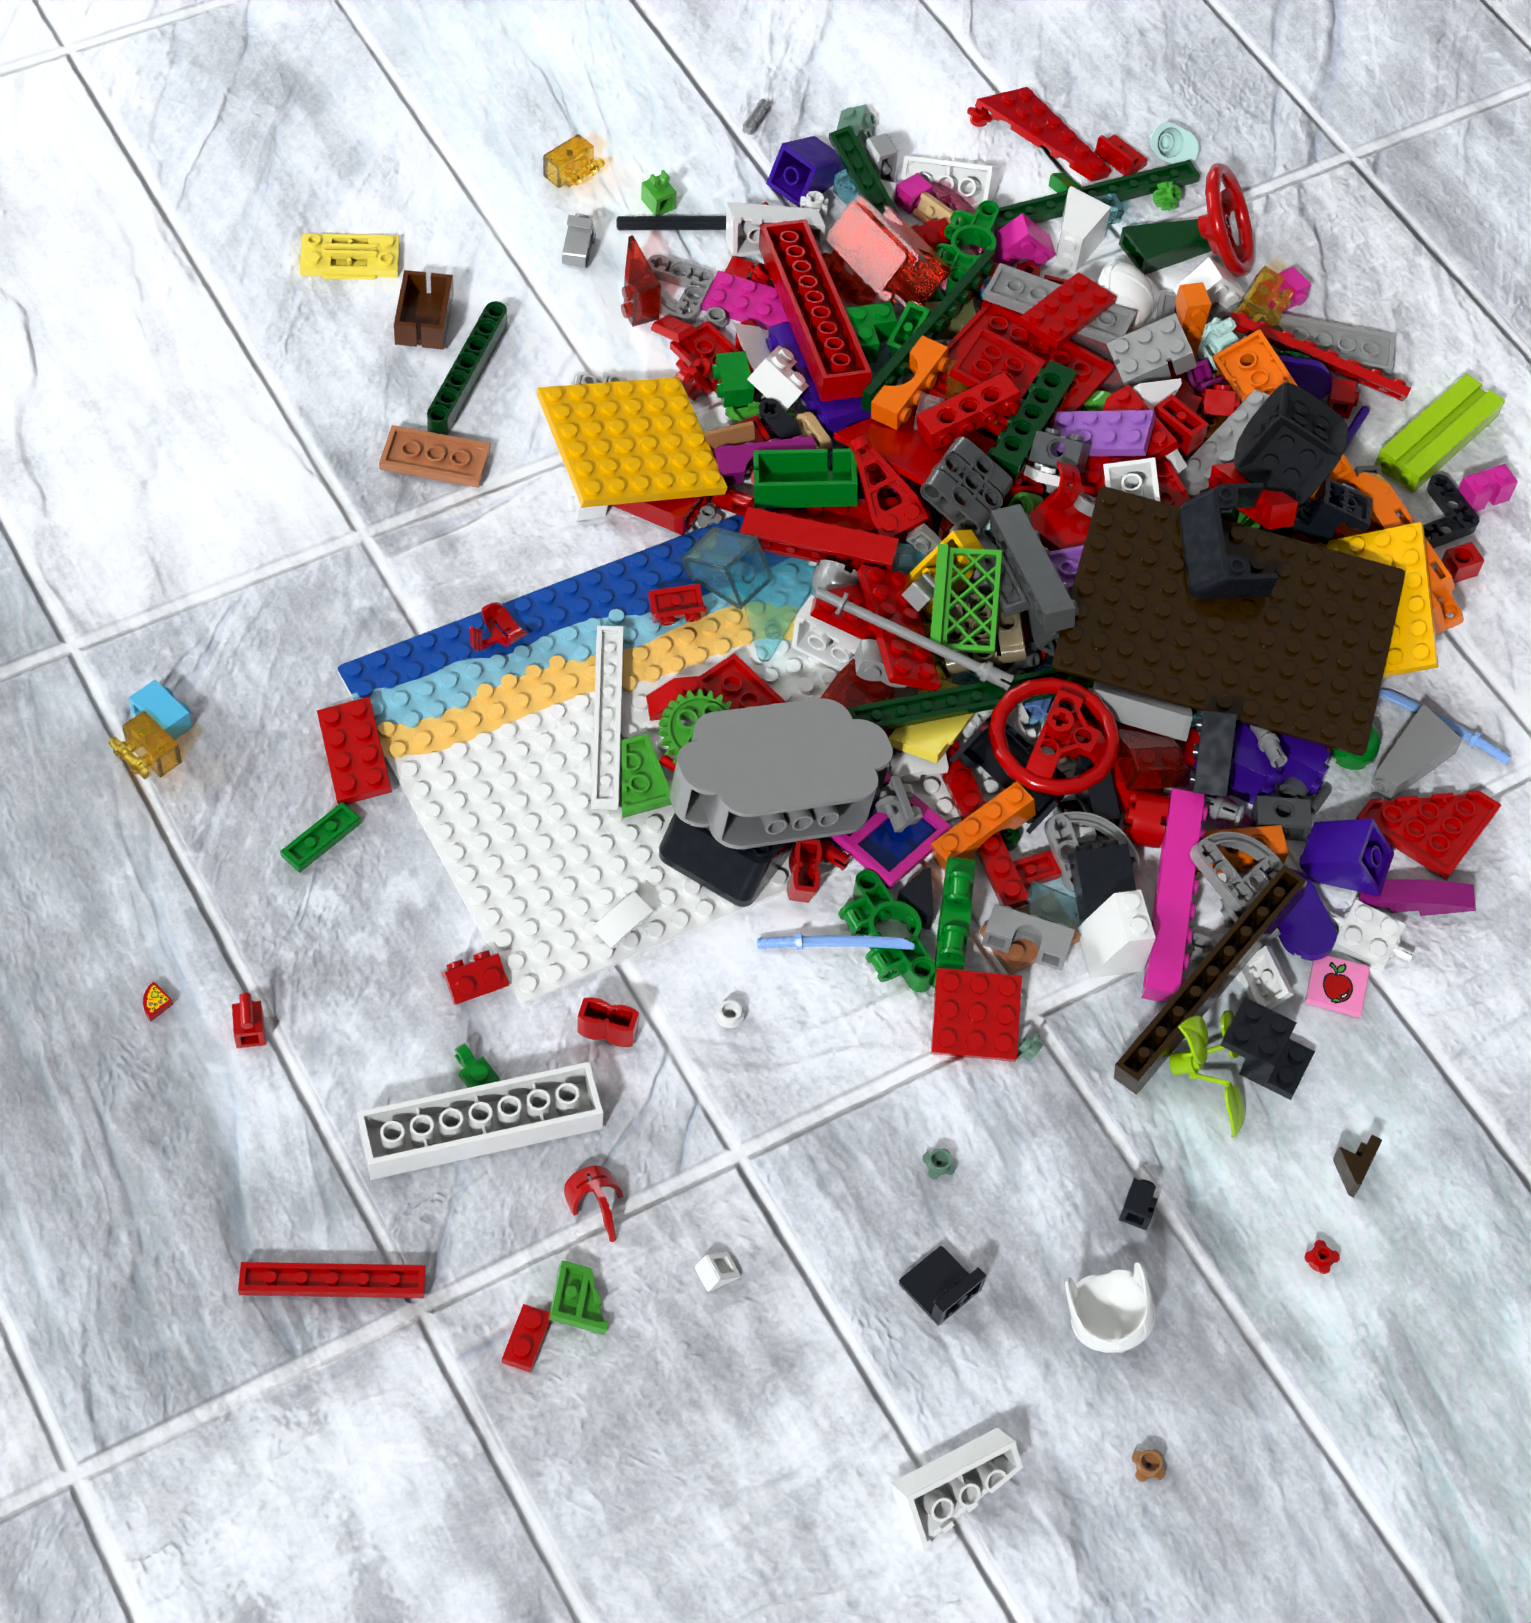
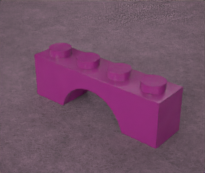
(738, 459)

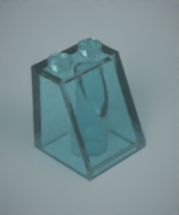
(728, 565)

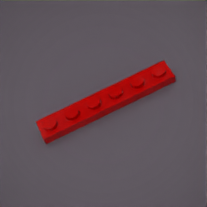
(332, 1280)

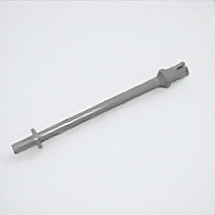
(984, 670)

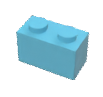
(162, 708)

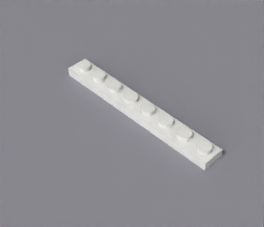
(607, 718)

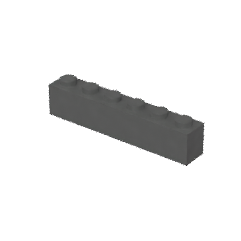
(1033, 568)

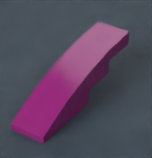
(1425, 896)

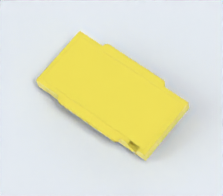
(349, 256)
(931, 738)

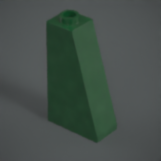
(1162, 244)

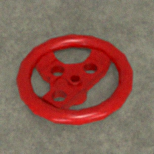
(1216, 224)
(1059, 734)

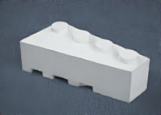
(744, 224)
(822, 640)

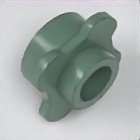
(1029, 1047)
(939, 1155)

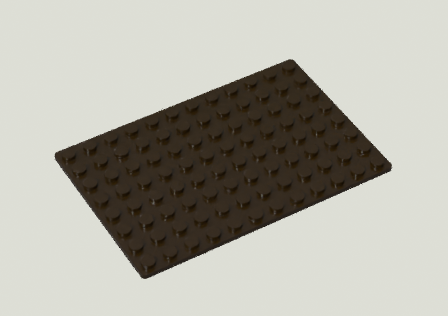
(1284, 662)

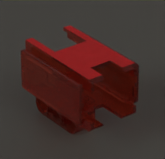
(881, 257)

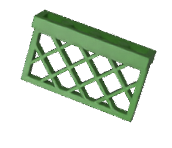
(942, 598)

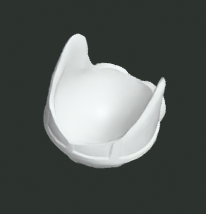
(1131, 289)
(1112, 1309)

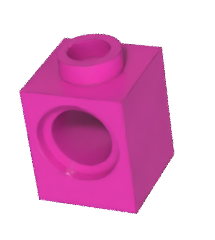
(909, 191)

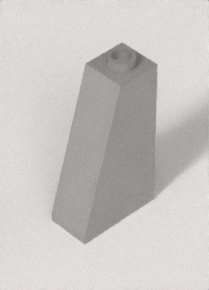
(1145, 711)
(1417, 752)

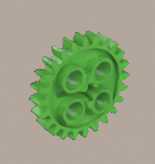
(677, 734)

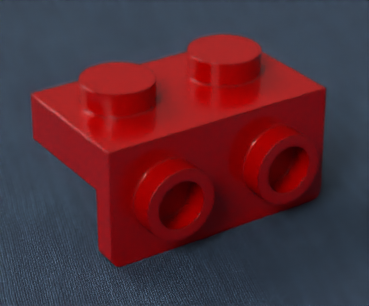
(932, 232)
(676, 604)
(475, 977)

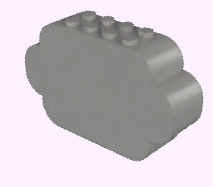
(780, 773)

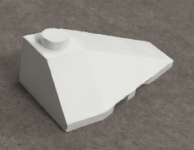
(971, 181)

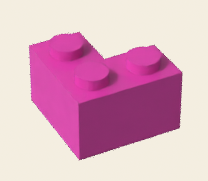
(1022, 240)

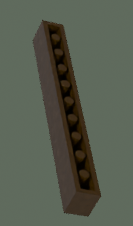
(1210, 979)

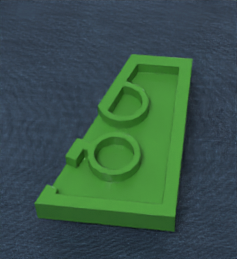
(642, 777)

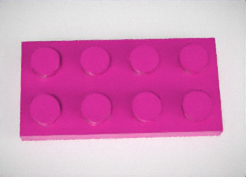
(745, 300)

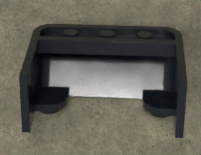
(1207, 566)
(978, 752)
(726, 871)

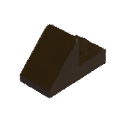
(1353, 1166)

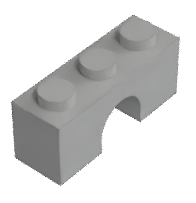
(1011, 925)

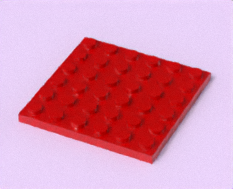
(1004, 322)

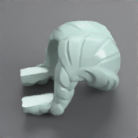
(1215, 338)

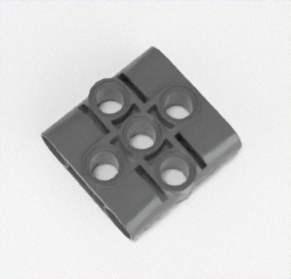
(966, 486)

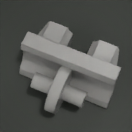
(896, 804)

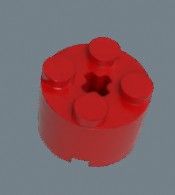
(1146, 818)

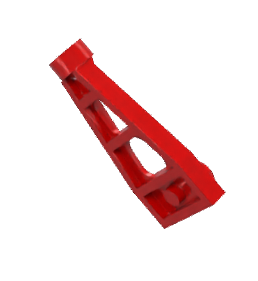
(899, 518)

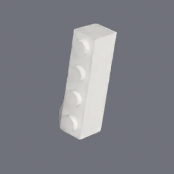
(955, 1483)

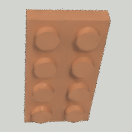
(435, 456)

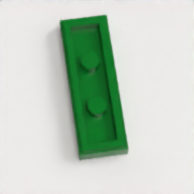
(320, 837)

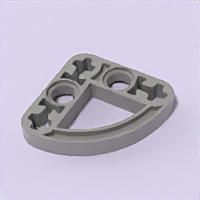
(691, 286)
(1086, 819)
(1241, 885)

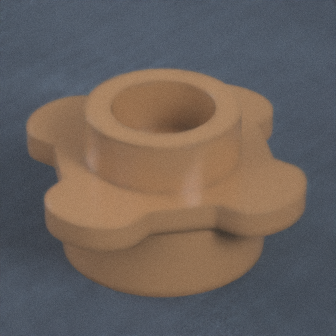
(1152, 1457)

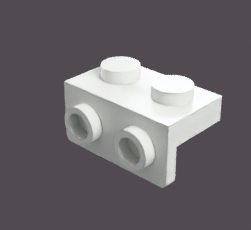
(1265, 979)

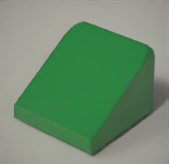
(1061, 182)

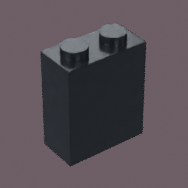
(1100, 874)

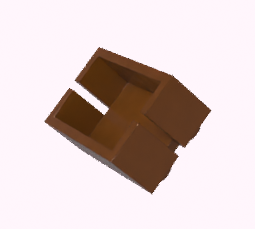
(423, 315)

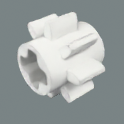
(815, 201)

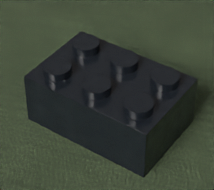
(1215, 753)

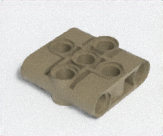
(1009, 640)

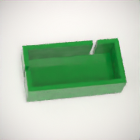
(803, 478)

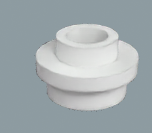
(729, 1007)

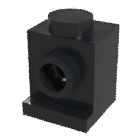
(1139, 1204)

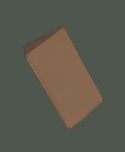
(730, 435)

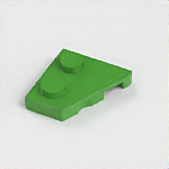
(576, 1299)

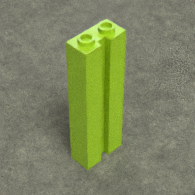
(1439, 433)

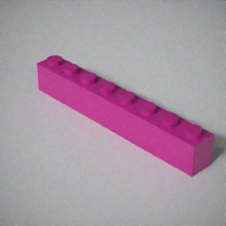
(1174, 896)

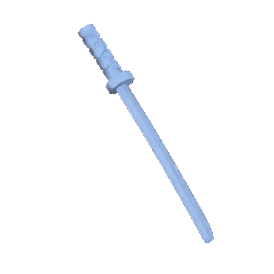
(1473, 739)
(833, 940)

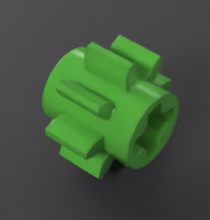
(1167, 195)

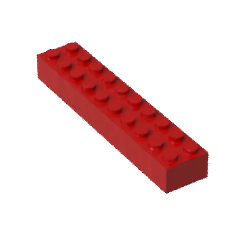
(814, 310)

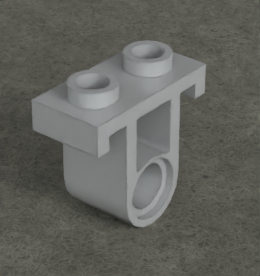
(578, 240)

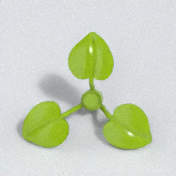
(1192, 1061)

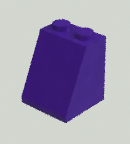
(803, 168)
(1305, 762)
(1252, 769)
(1347, 855)

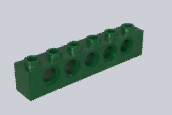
(1036, 413)

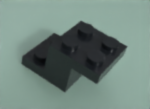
(1329, 508)
(1265, 1043)

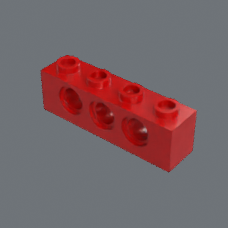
(968, 411)

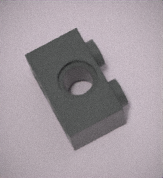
(1046, 444)
(1295, 812)

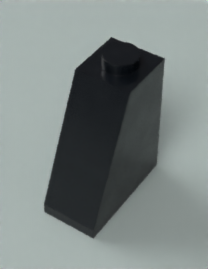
(1101, 797)

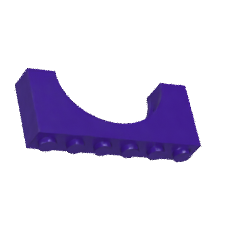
(831, 414)

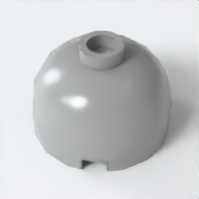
(832, 575)

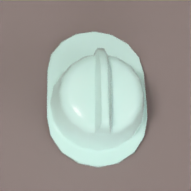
(1173, 143)

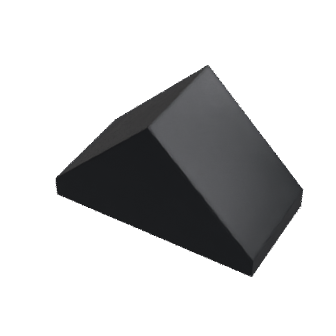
(919, 896)

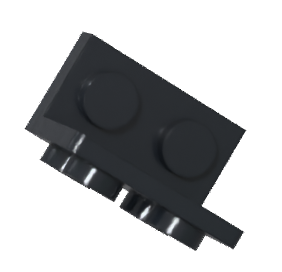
(941, 1285)

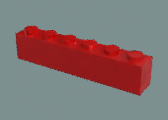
(819, 541)

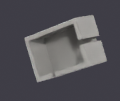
(1145, 352)

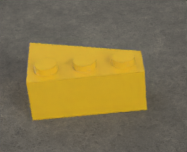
(955, 539)

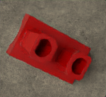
(693, 377)

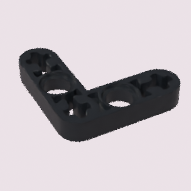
(1454, 516)

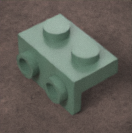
(860, 120)

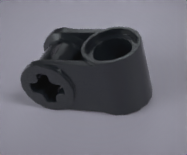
(777, 420)

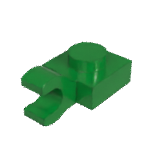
(474, 1071)

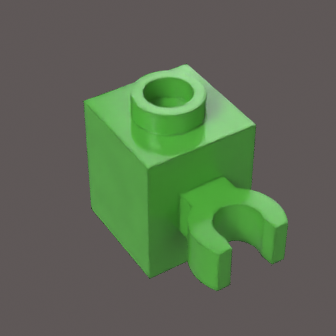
(658, 194)

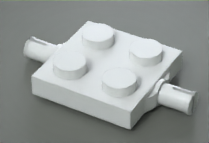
(1369, 935)

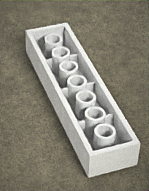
(480, 1120)

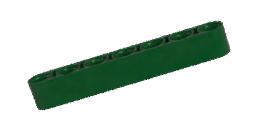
(467, 368)

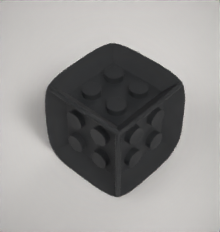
(1291, 443)

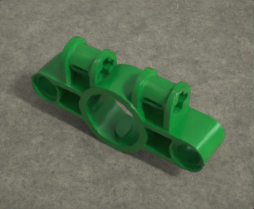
(971, 229)
(877, 905)
(954, 914)

